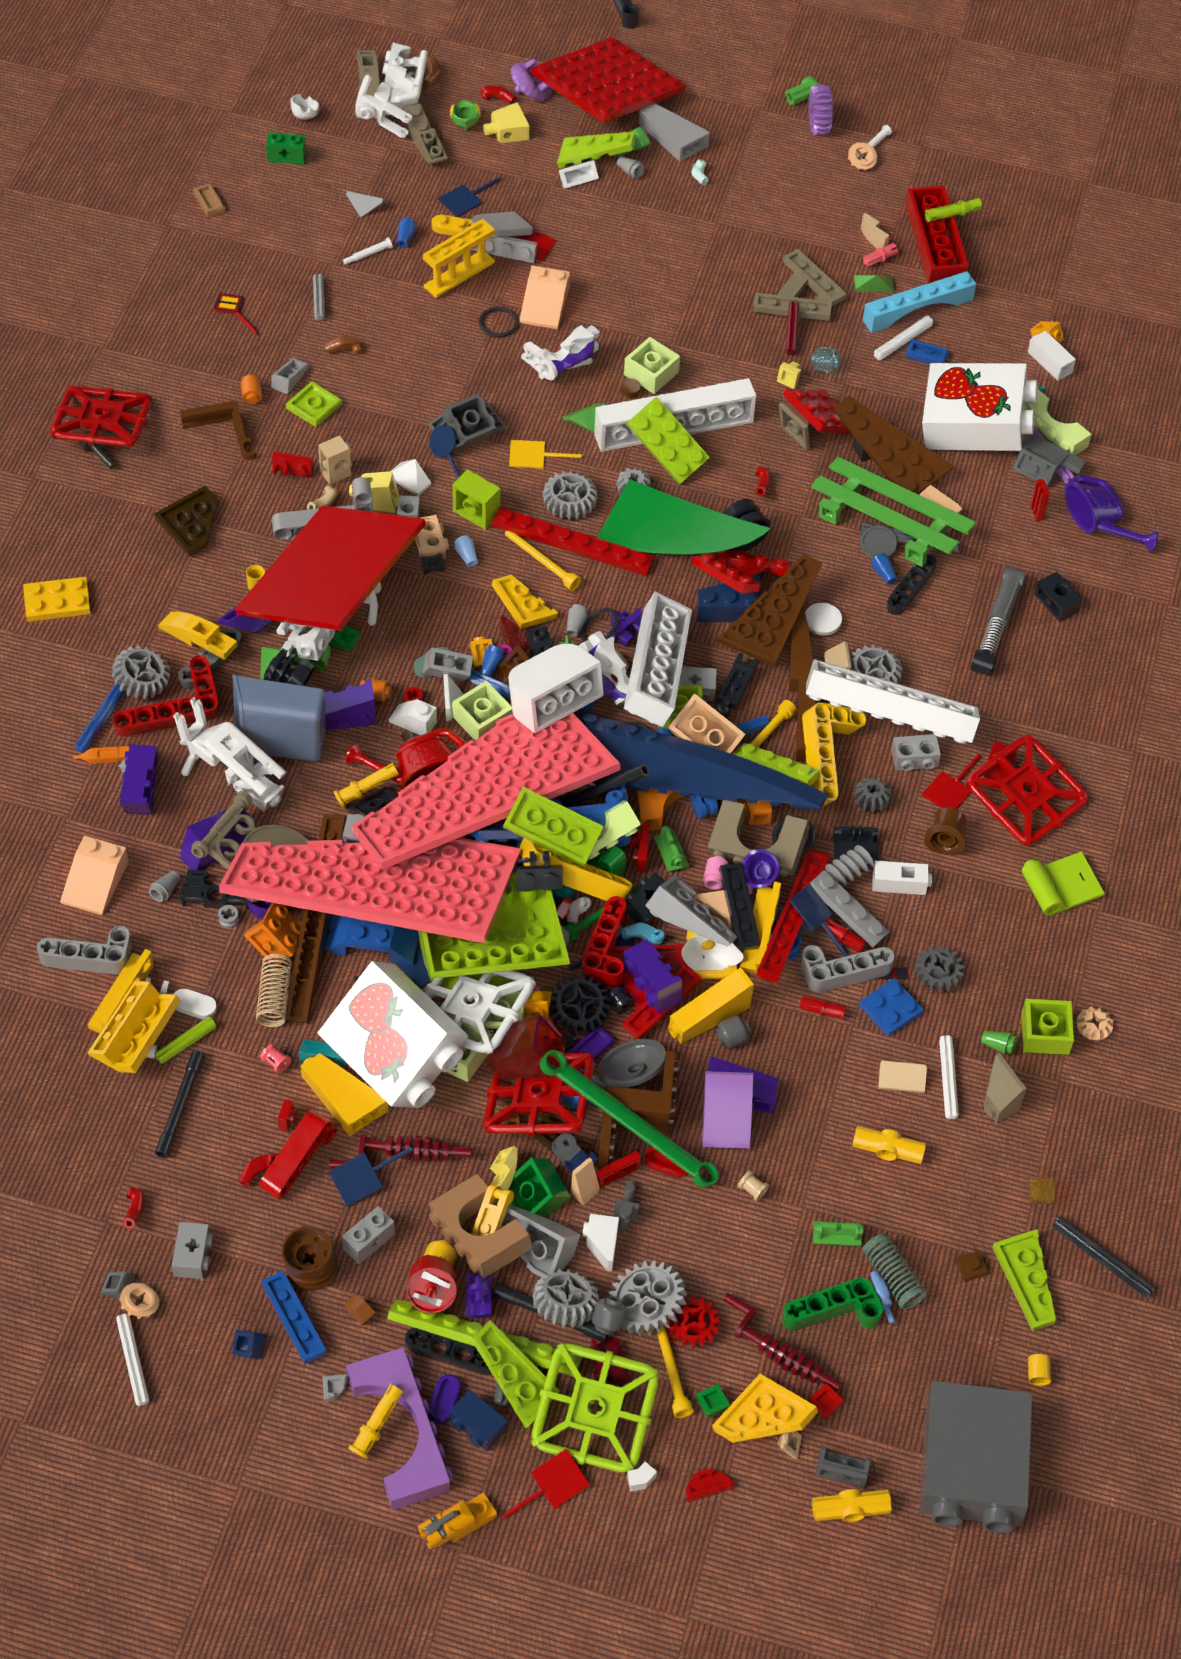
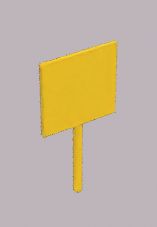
(531, 454)

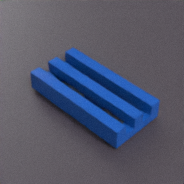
(926, 353)

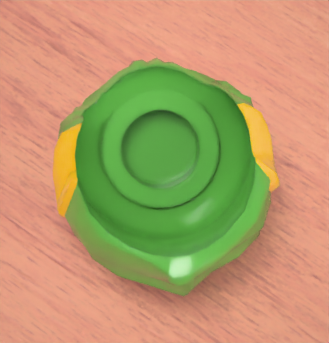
(465, 113)

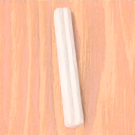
(903, 338)
(949, 1077)
(132, 1359)

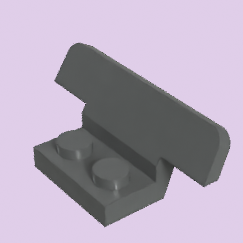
(1042, 458)

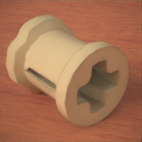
(753, 1185)

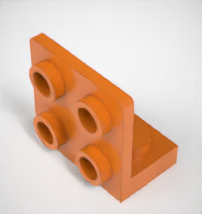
(275, 933)

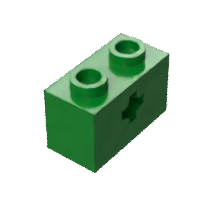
(286, 148)

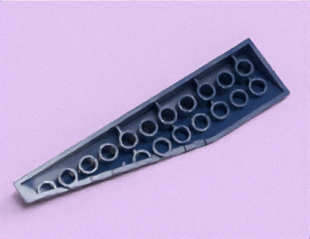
(696, 768)

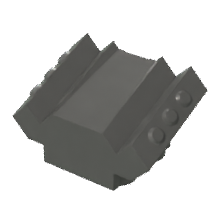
(471, 421)

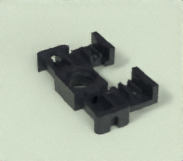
(198, 894)

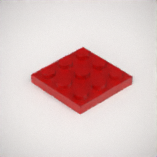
(816, 408)

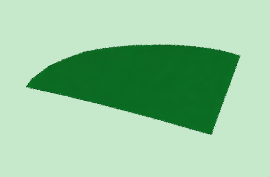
(669, 525)

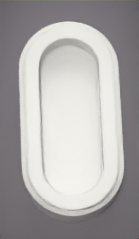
(195, 1004)

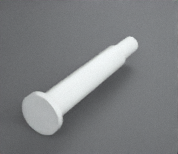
(886, 130)
(369, 251)

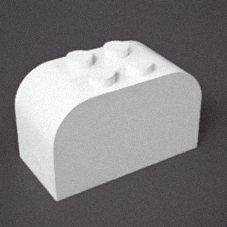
(554, 685)

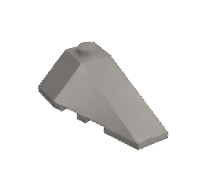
(677, 905)
(550, 1241)

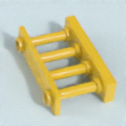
(453, 248)

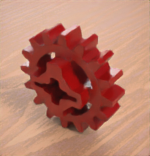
(695, 1332)

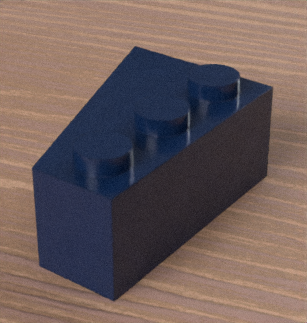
(723, 603)

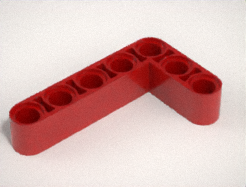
(154, 711)

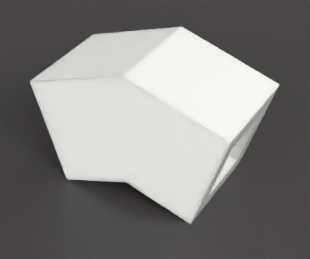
(641, 1477)

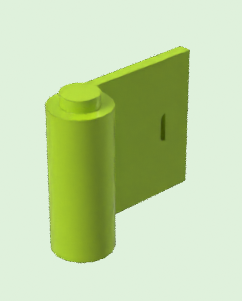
(1062, 883)

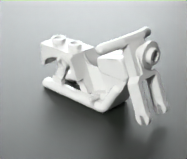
(396, 92)
(316, 640)
(236, 751)

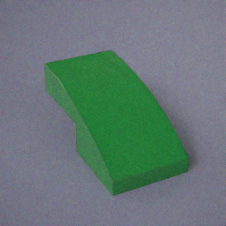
(344, 639)

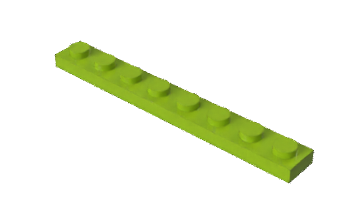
(463, 1331)

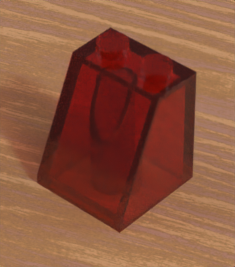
(524, 1047)

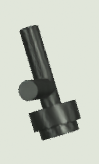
(98, 450)

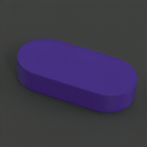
(444, 1398)

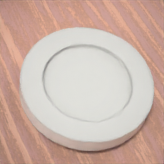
(823, 619)

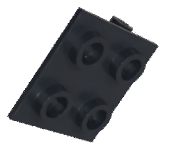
(847, 837)

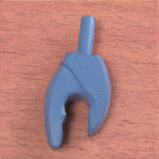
(883, 1294)

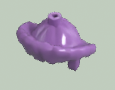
(528, 83)

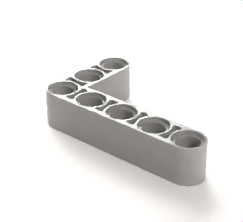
(288, 524)

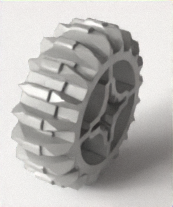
(570, 489)
(876, 663)
(147, 683)
(565, 1298)

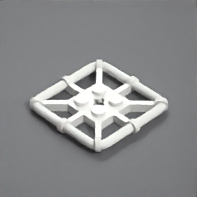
(485, 1002)

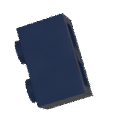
(477, 1421)

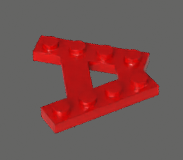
(740, 578)
(644, 1017)

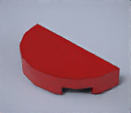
(707, 1483)

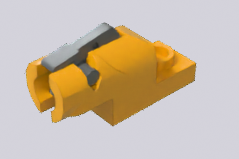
(457, 1521)

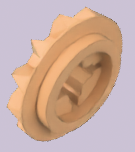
(862, 149)
(1089, 1029)
(134, 1292)

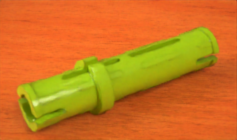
(960, 208)

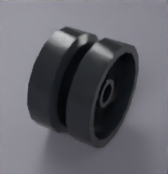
(748, 511)

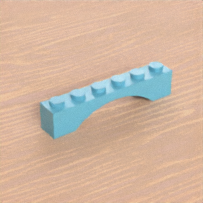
(950, 290)

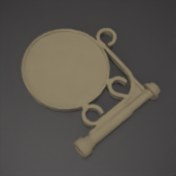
(268, 833)

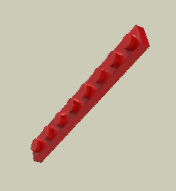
(573, 541)
(790, 920)

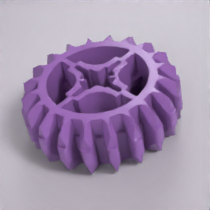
(820, 109)

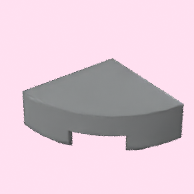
(334, 1386)

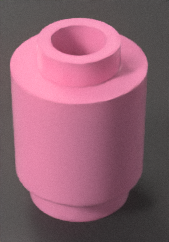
(712, 875)

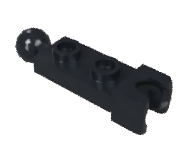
(735, 685)

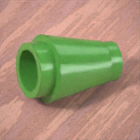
(1000, 1041)

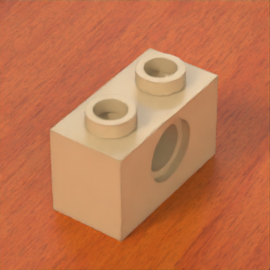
(335, 459)

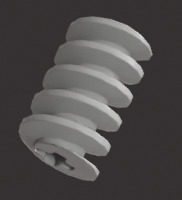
(849, 864)

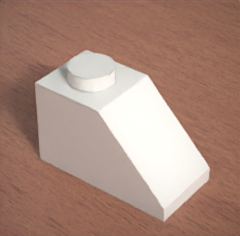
(415, 716)
(601, 1238)

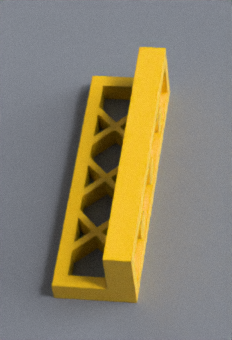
(764, 914)
(136, 969)

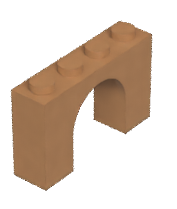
(486, 1252)

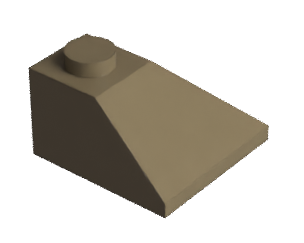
(795, 424)
(1003, 1091)

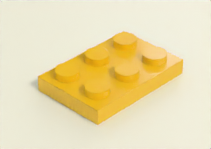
(56, 599)

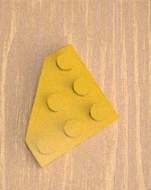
(764, 1411)

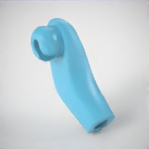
(643, 931)

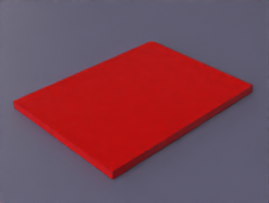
(330, 567)

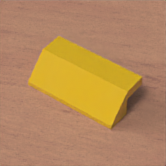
(134, 1027)

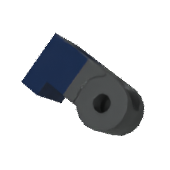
(569, 1152)

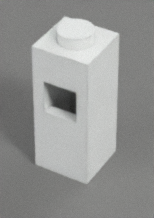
(1051, 355)
(901, 877)

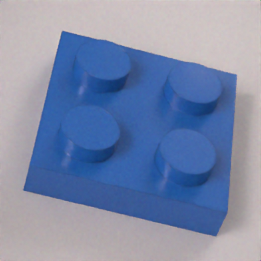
(891, 1007)

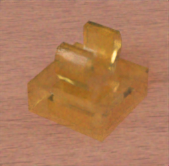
(1041, 1190)

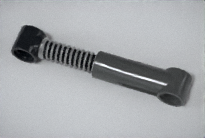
(998, 620)

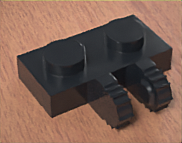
(539, 877)

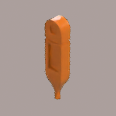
(103, 755)

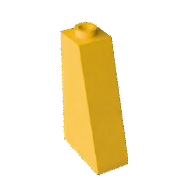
(718, 1003)
(343, 1094)

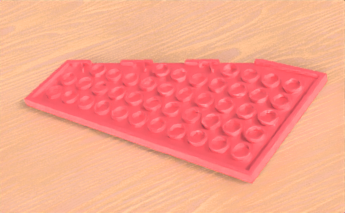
(482, 786)
(439, 892)

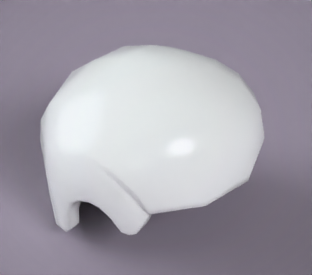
(304, 108)

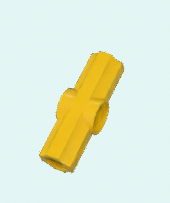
(889, 1145)
(851, 1505)

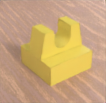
(789, 374)

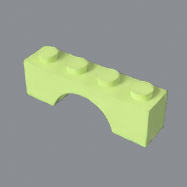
(1067, 436)
(619, 821)

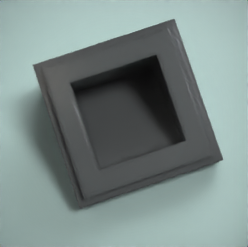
(115, 1283)

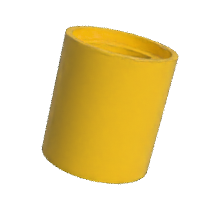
(253, 575)
(1039, 1370)

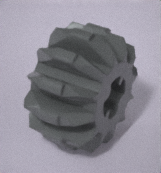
(872, 794)

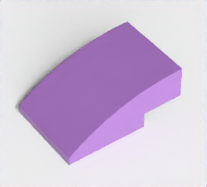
(727, 1109)

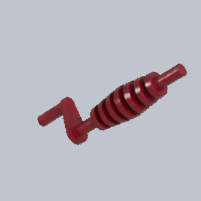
(419, 1148)
(782, 1353)

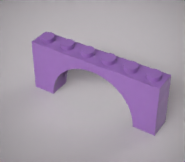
(425, 1471)

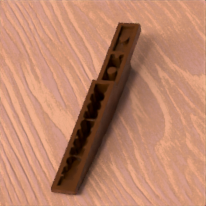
(799, 668)
(311, 941)

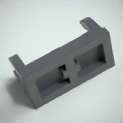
(842, 1468)

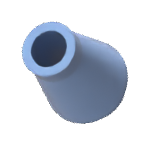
(465, 548)

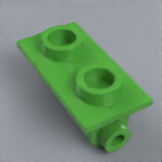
(670, 849)
(837, 1233)

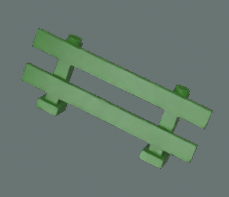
(848, 495)

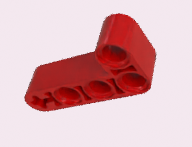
(608, 939)
(296, 1153)

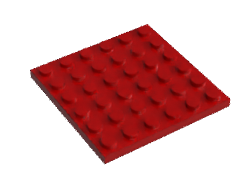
(608, 79)

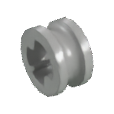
(225, 911)

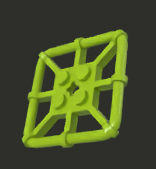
(609, 1398)

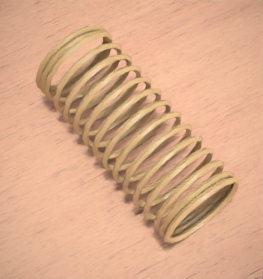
(275, 971)

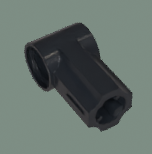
(627, 12)

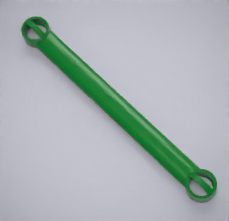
(629, 1119)

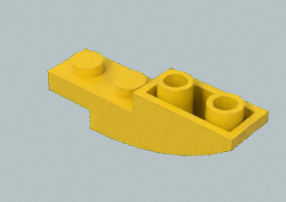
(198, 631)

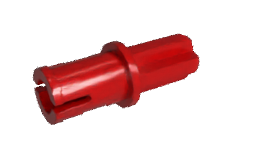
(845, 936)
(822, 1007)

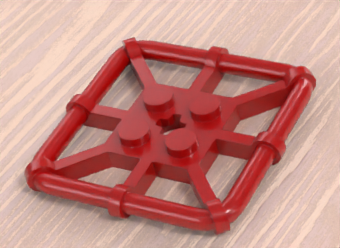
(90, 416)
(1027, 802)
(527, 1100)

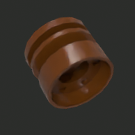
(306, 1246)

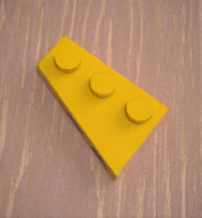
(521, 604)

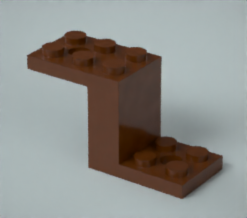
(652, 1106)

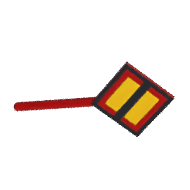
(232, 304)

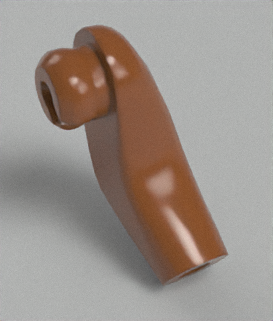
(433, 70)
(344, 343)

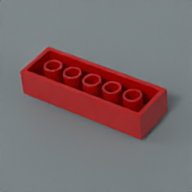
(936, 240)

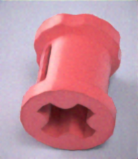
(275, 1058)

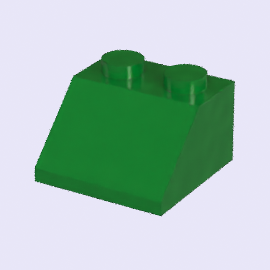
(538, 1187)

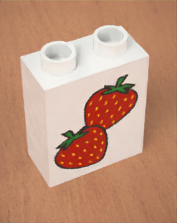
(978, 406)
(394, 1036)

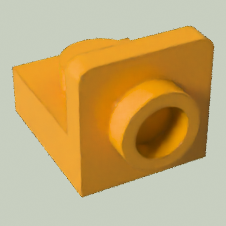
(1051, 328)
(477, 649)
(539, 1003)

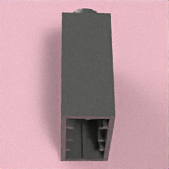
(975, 1456)

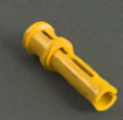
(357, 789)
(370, 1431)

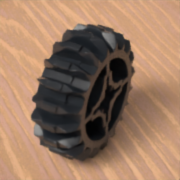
(587, 1001)

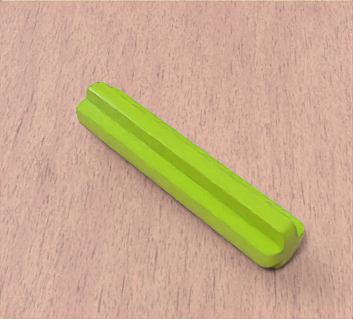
(185, 1040)

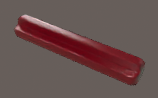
(792, 326)

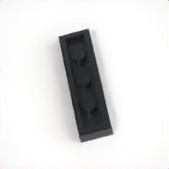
(739, 906)

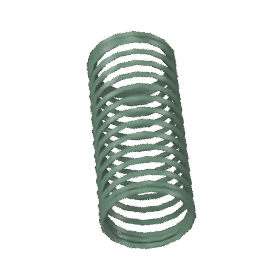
(910, 1293)

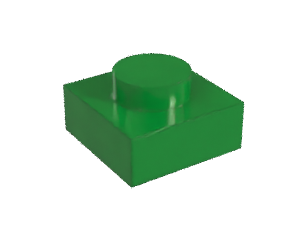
(712, 1401)

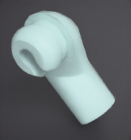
(698, 172)

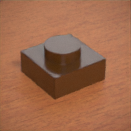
(971, 1266)

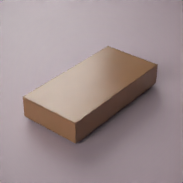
(209, 200)

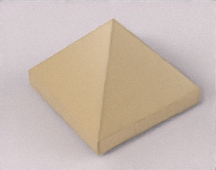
(790, 1443)

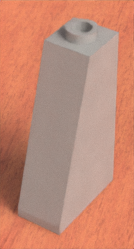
(673, 132)

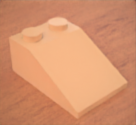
(545, 297)
(706, 726)
(94, 875)

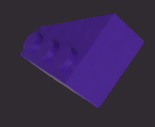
(350, 707)
(139, 779)
(198, 831)
(653, 976)
(763, 1085)

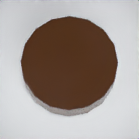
(630, 387)

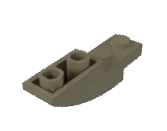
(368, 65)
(424, 136)

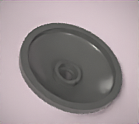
(632, 1063)

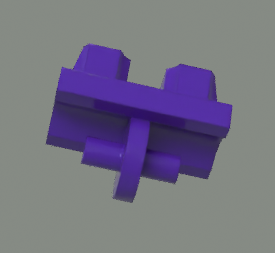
(624, 624)
(478, 1296)

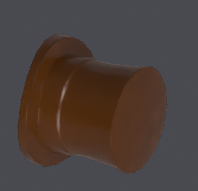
(947, 832)

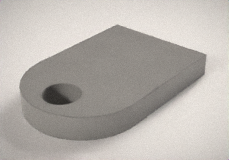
(505, 224)

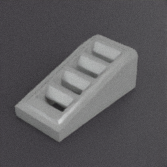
(288, 377)

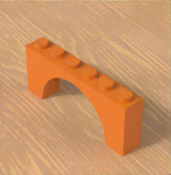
(653, 805)

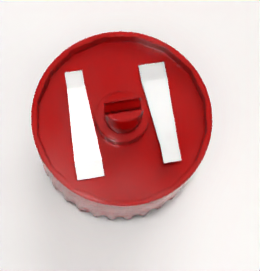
(432, 1284)

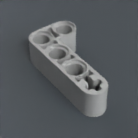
(55, 953)
(876, 963)

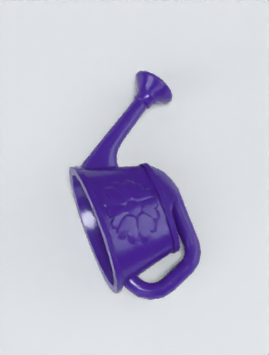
(1098, 507)

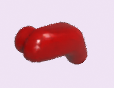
(498, 92)
(763, 483)
(255, 1166)
(136, 1207)

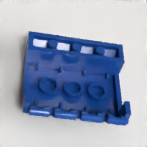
(373, 936)

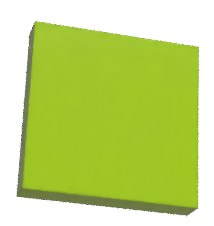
(314, 404)

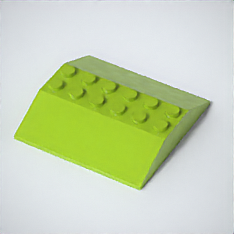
(521, 937)

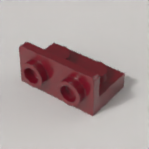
(616, 1375)

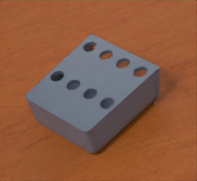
(281, 717)

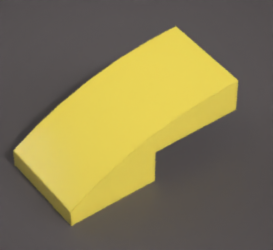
(504, 1167)

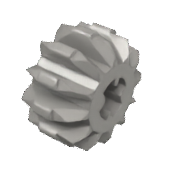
(635, 475)

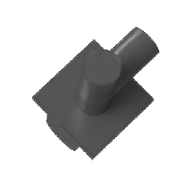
(626, 1209)

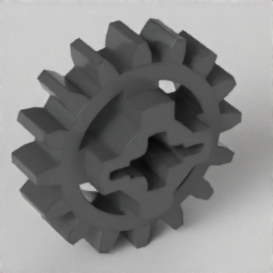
(938, 969)

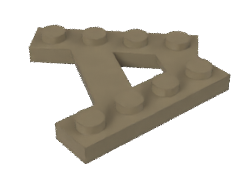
(804, 274)

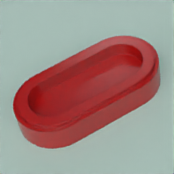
(660, 1163)

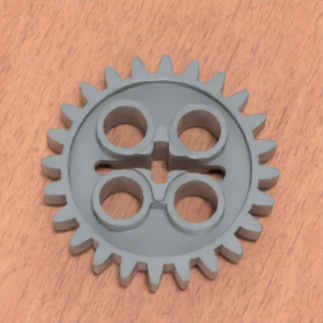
(656, 1280)

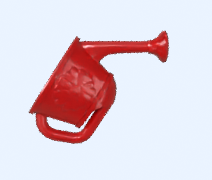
(415, 756)

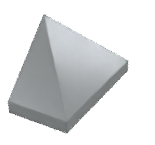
(365, 204)

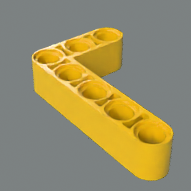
(818, 728)
(584, 879)

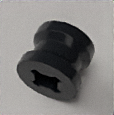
(620, 1000)

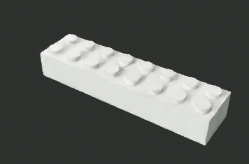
(695, 409)
(658, 659)
(892, 701)

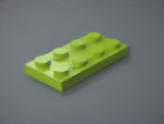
(667, 440)
(553, 826)

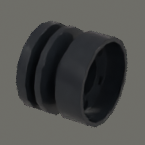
(285, 672)

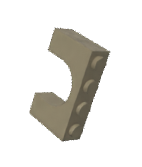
(727, 844)

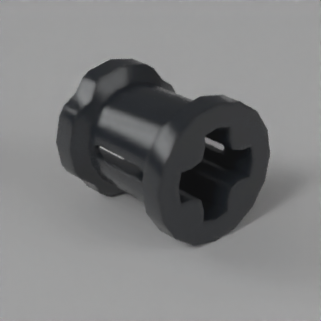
(428, 568)

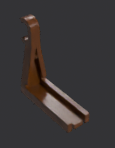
(219, 413)

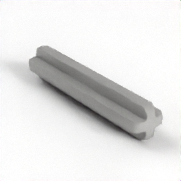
(318, 289)

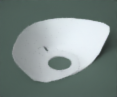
(715, 958)

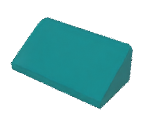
(312, 1048)

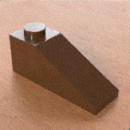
(514, 658)

